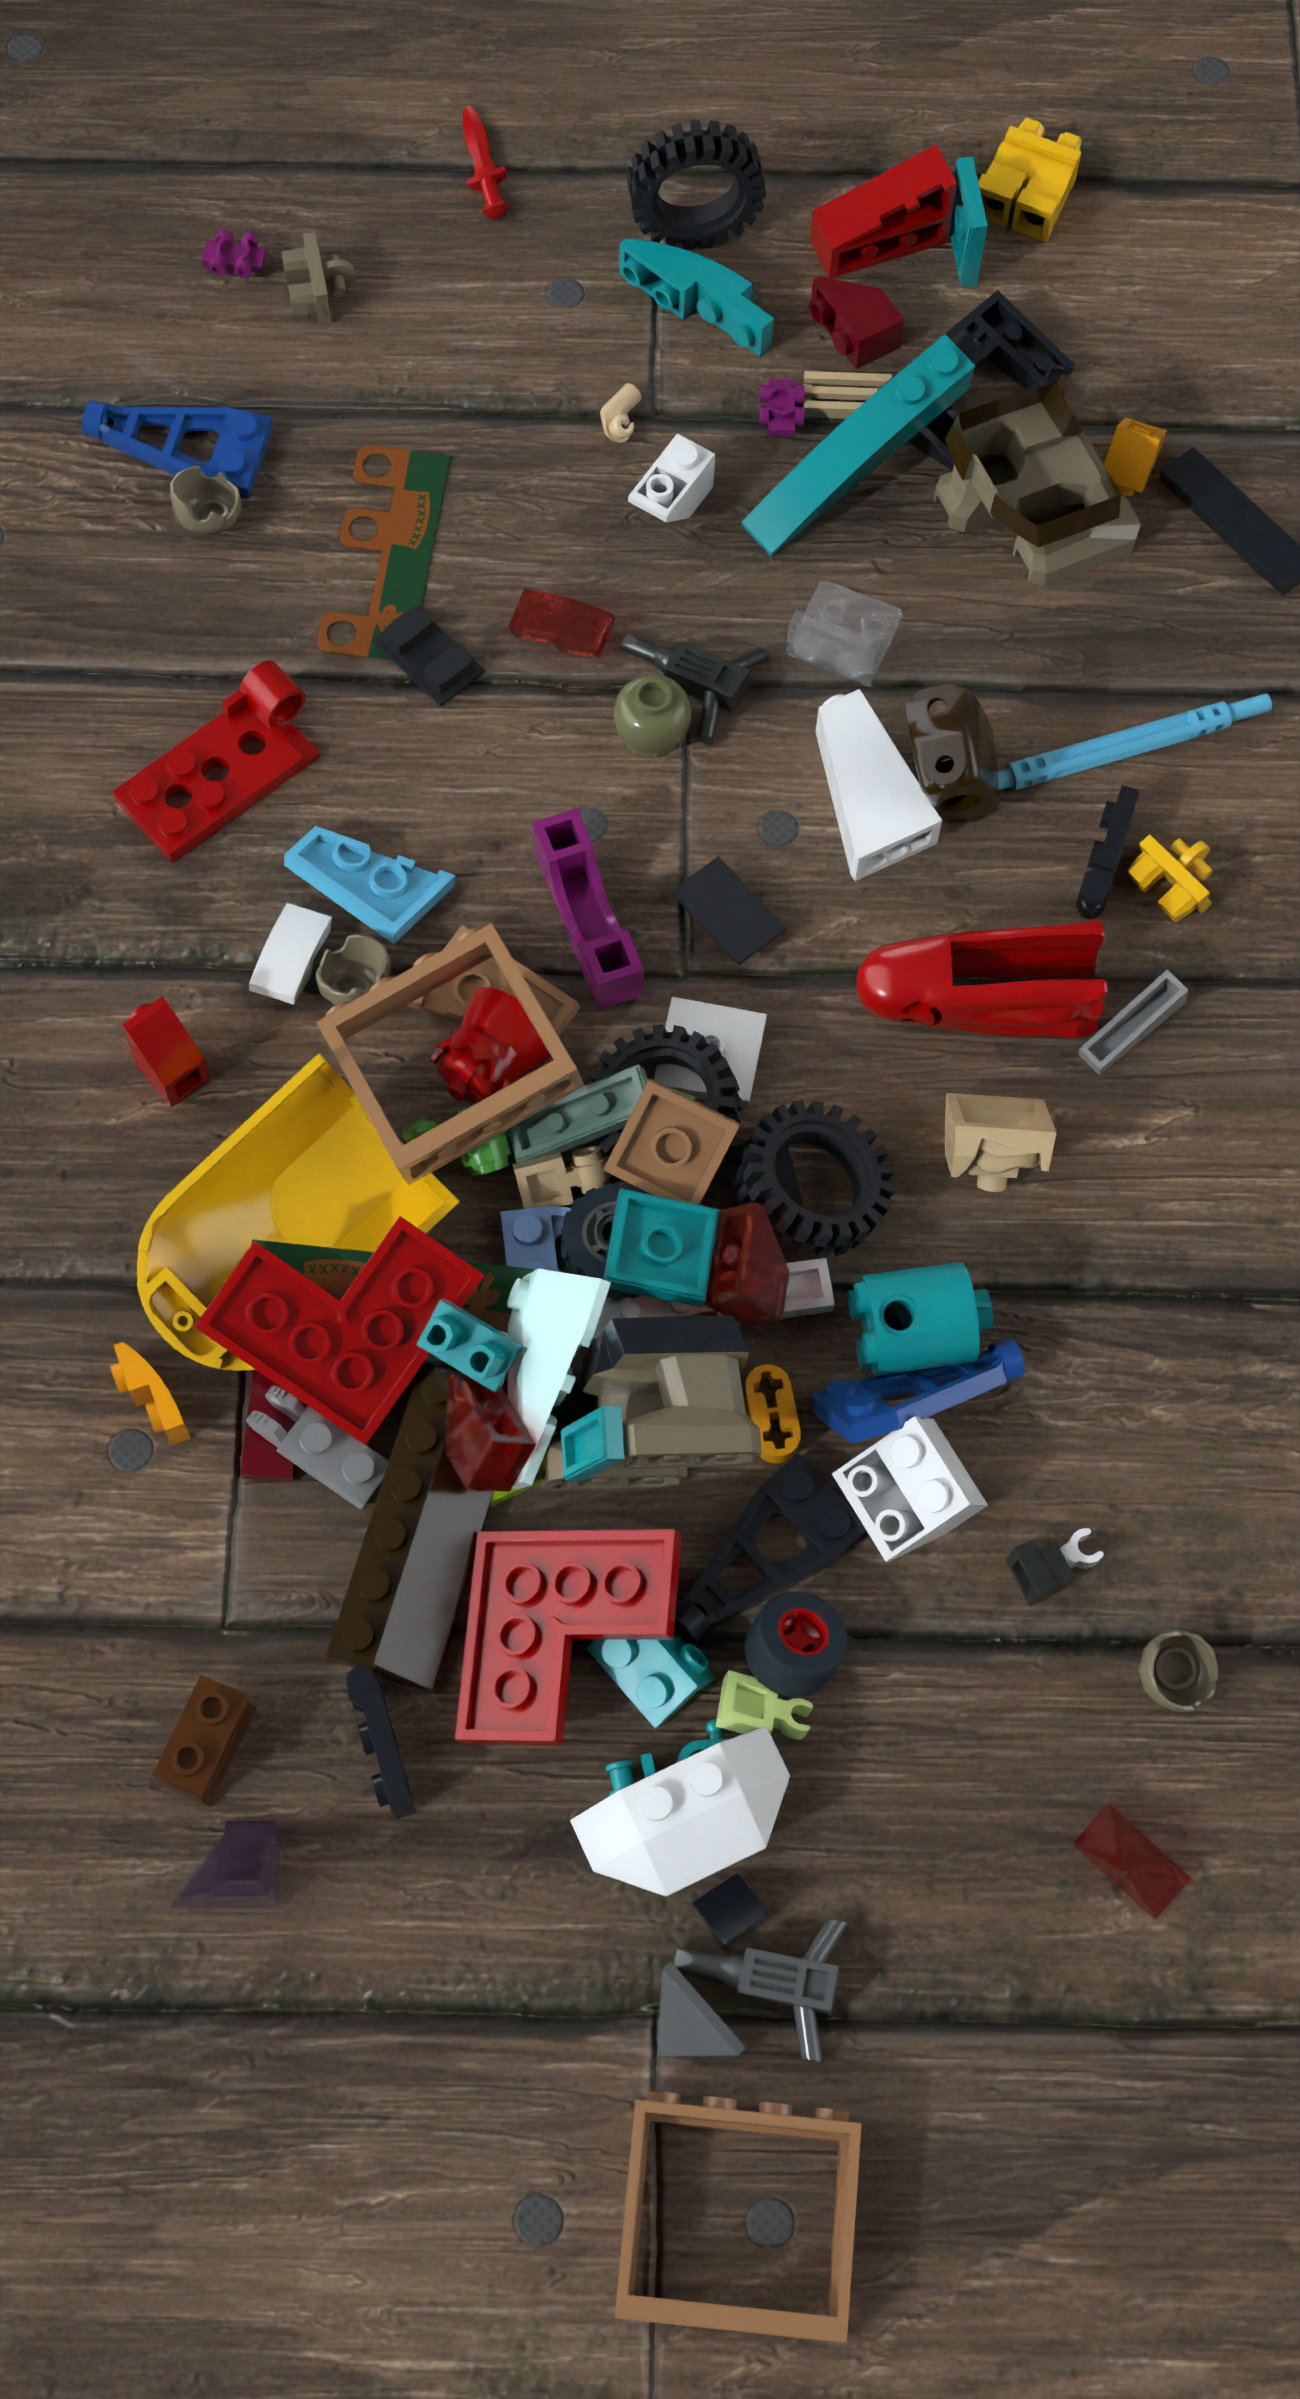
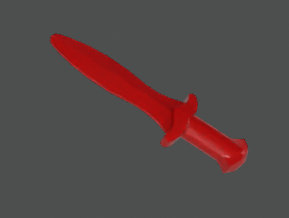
(486, 174)

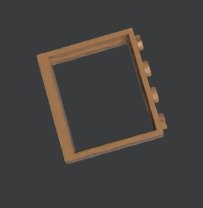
(488, 1116)
(772, 2120)

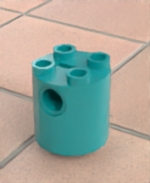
(936, 1314)

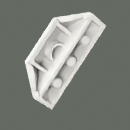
(688, 1816)

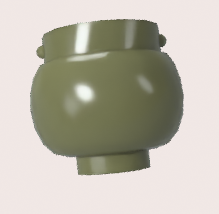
(652, 715)

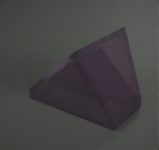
(238, 1870)

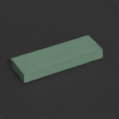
(579, 1116)

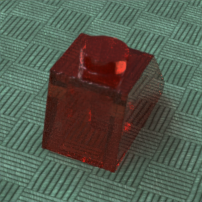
(747, 1267)
(484, 1435)

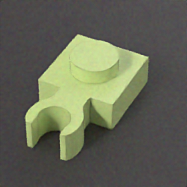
(751, 1706)

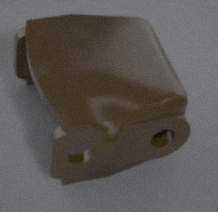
(954, 753)

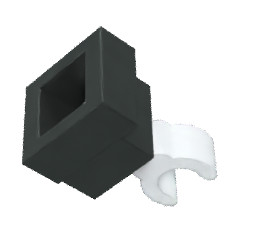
(1048, 1569)

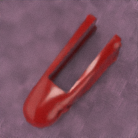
(916, 976)

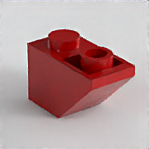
(165, 1051)

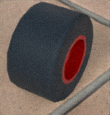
(796, 1644)

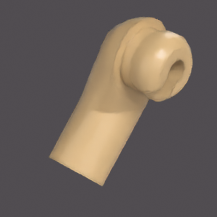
(615, 413)

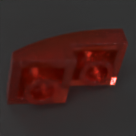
(563, 621)

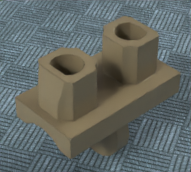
(332, 276)

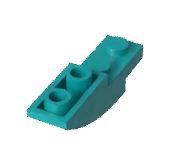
(692, 282)

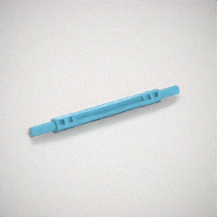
(1129, 742)

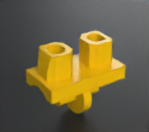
(1187, 891)

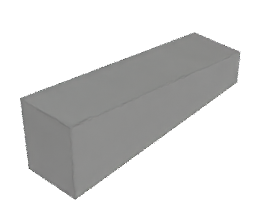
(1134, 1022)

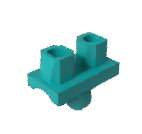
(469, 1345)

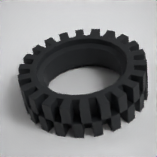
(689, 150)
(677, 1049)
(841, 1139)

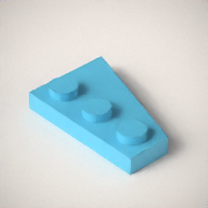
(370, 886)

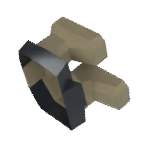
(675, 1398)

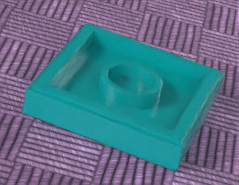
(968, 223)
(661, 1248)

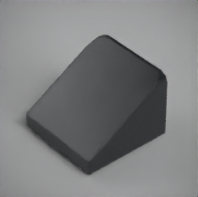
(730, 1911)

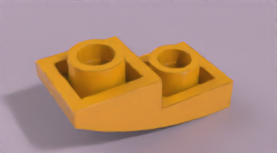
(145, 1385)

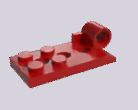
(254, 712)

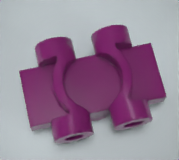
(234, 258)
(781, 411)

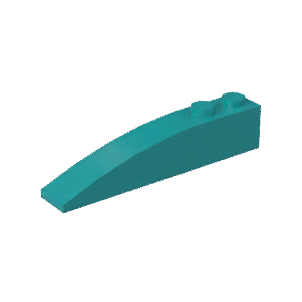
(861, 443)

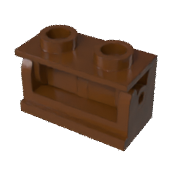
(204, 1741)

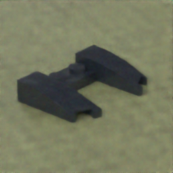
(1013, 344)

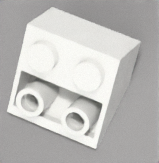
(909, 1488)

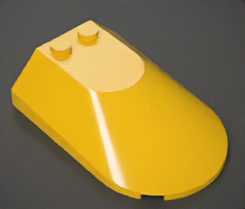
(290, 1174)

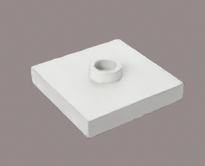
(732, 1030)

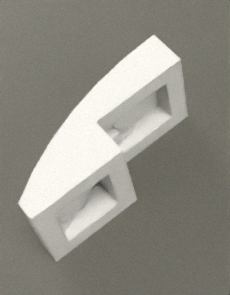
(289, 953)

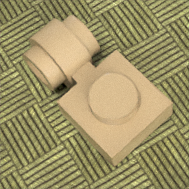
(548, 1182)

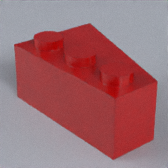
(886, 216)

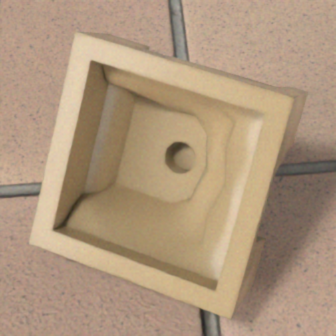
(996, 1137)

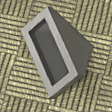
(690, 2025)

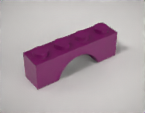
(577, 890)

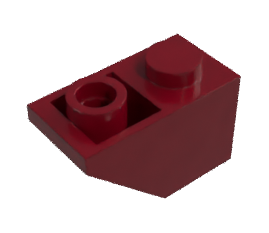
(857, 318)

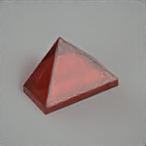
(1131, 1861)

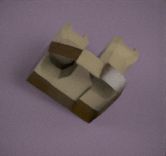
(1038, 485)

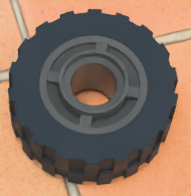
(586, 1233)

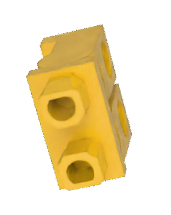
(1031, 177)

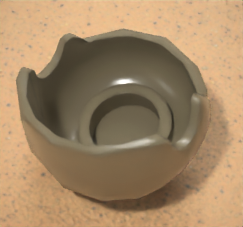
(204, 502)
(352, 969)
(1179, 1670)

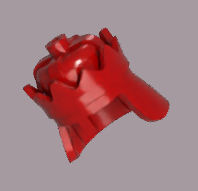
(489, 1047)

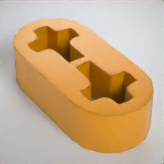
(784, 1412)

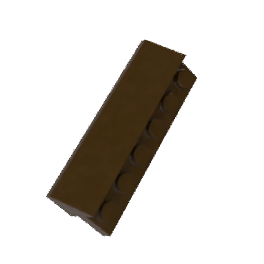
(413, 1551)

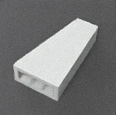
(872, 788)

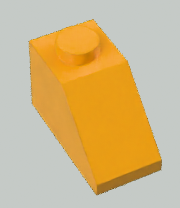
(1133, 454)

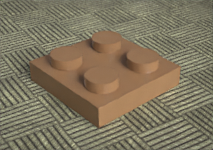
(671, 1145)

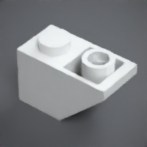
(676, 481)

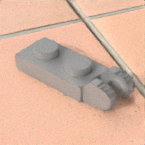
(321, 1448)

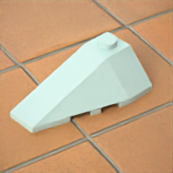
(552, 1320)

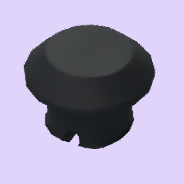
(570, 1405)

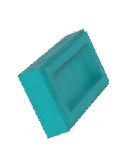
(592, 1443)

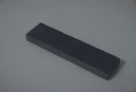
(1235, 519)

